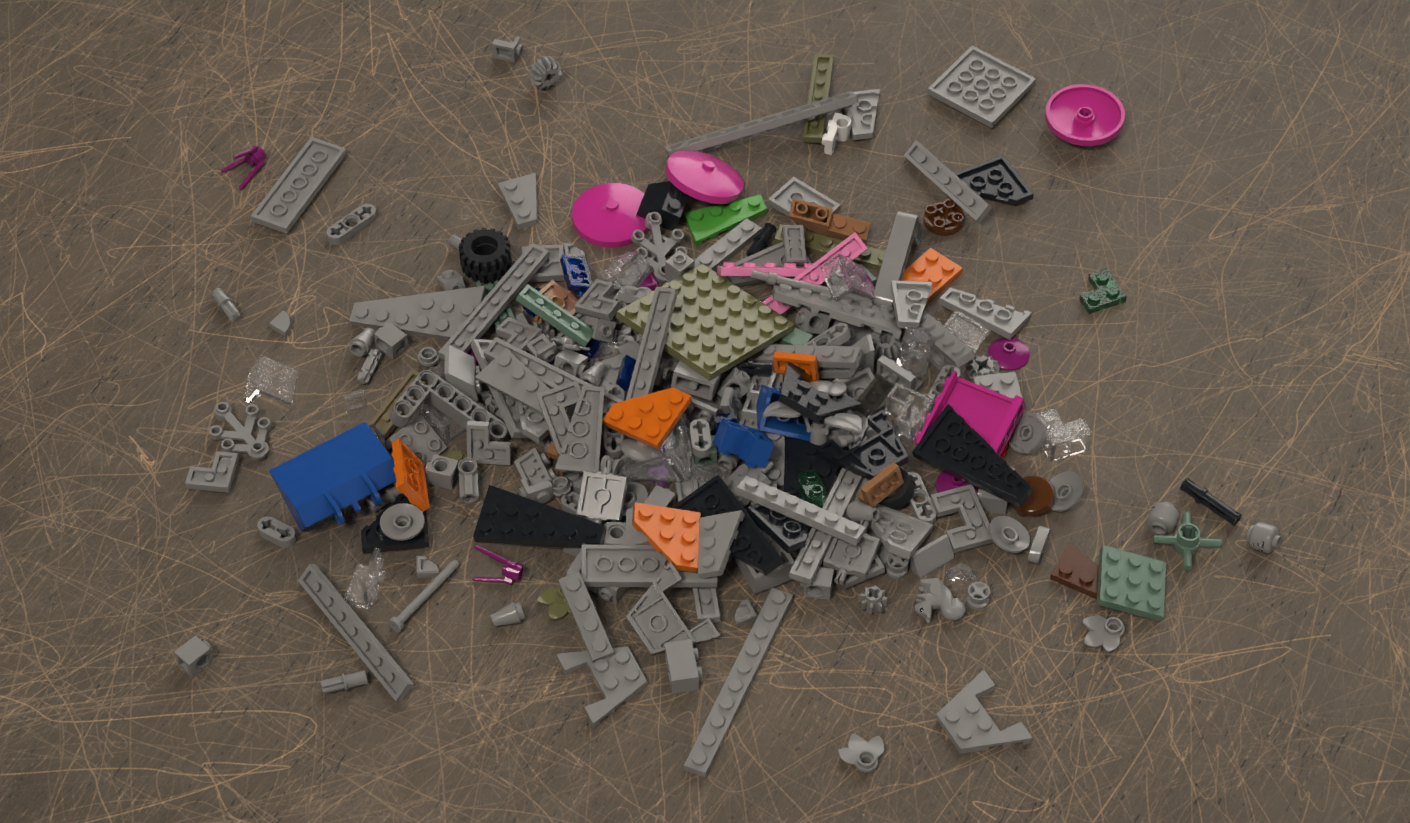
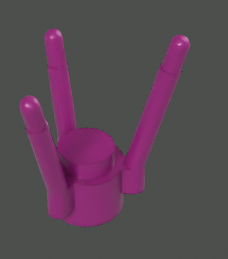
(253, 157)
(511, 570)

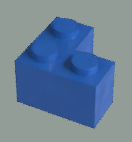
(743, 441)

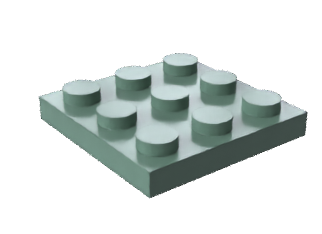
(1131, 583)

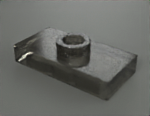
(874, 395)

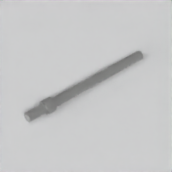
(772, 279)

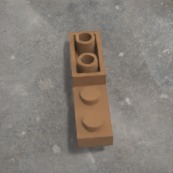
(824, 222)

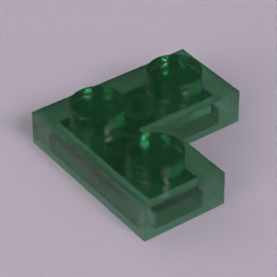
(1106, 292)

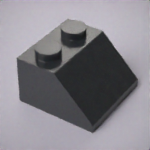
(666, 201)

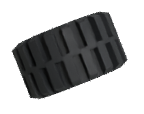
(485, 243)

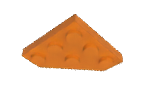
(648, 416)
(671, 533)

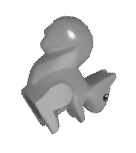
(938, 597)

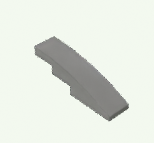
(749, 410)

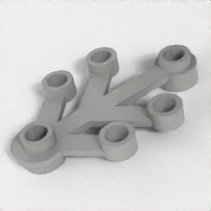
(657, 249)
(224, 413)

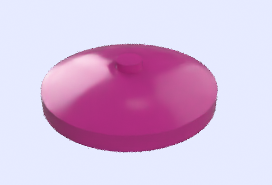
(1085, 115)
(704, 177)
(608, 215)

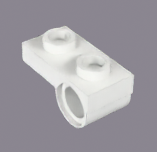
(838, 130)

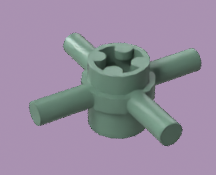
(1187, 540)

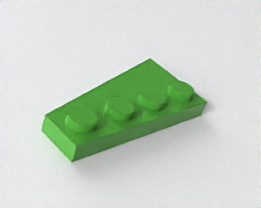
(715, 219)

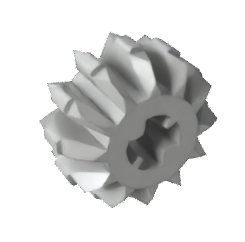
(545, 72)
(886, 345)

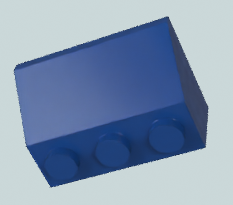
(788, 427)

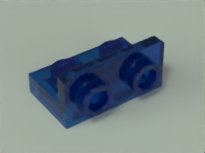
(576, 273)

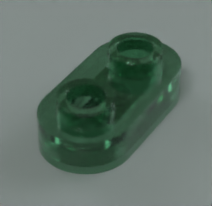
(812, 487)

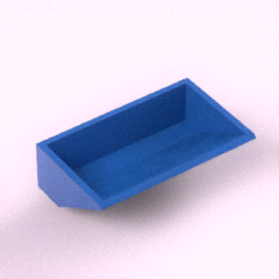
(335, 476)

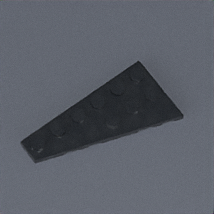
(523, 521)
(750, 544)

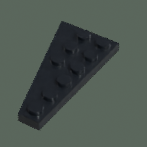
(964, 454)
(802, 456)

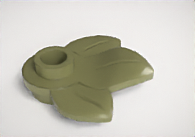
(555, 600)

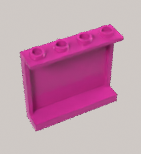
(984, 410)

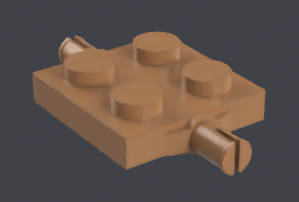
(560, 296)

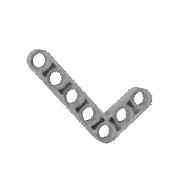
(905, 232)
(446, 405)

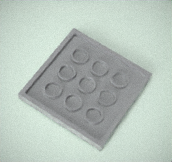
(981, 86)

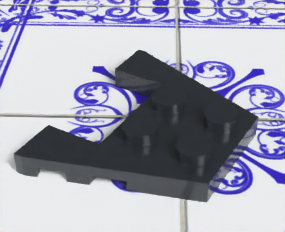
(807, 400)
(871, 455)

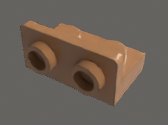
(881, 485)

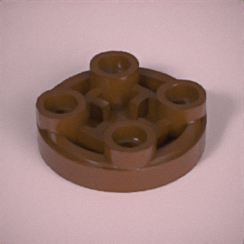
(943, 218)
(1040, 499)

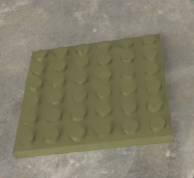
(711, 322)

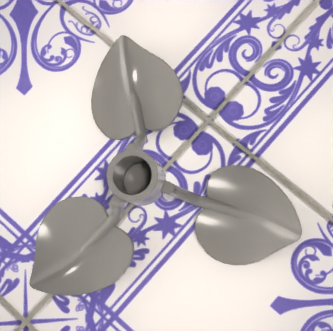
(820, 430)

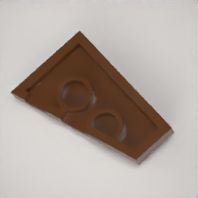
(1077, 572)

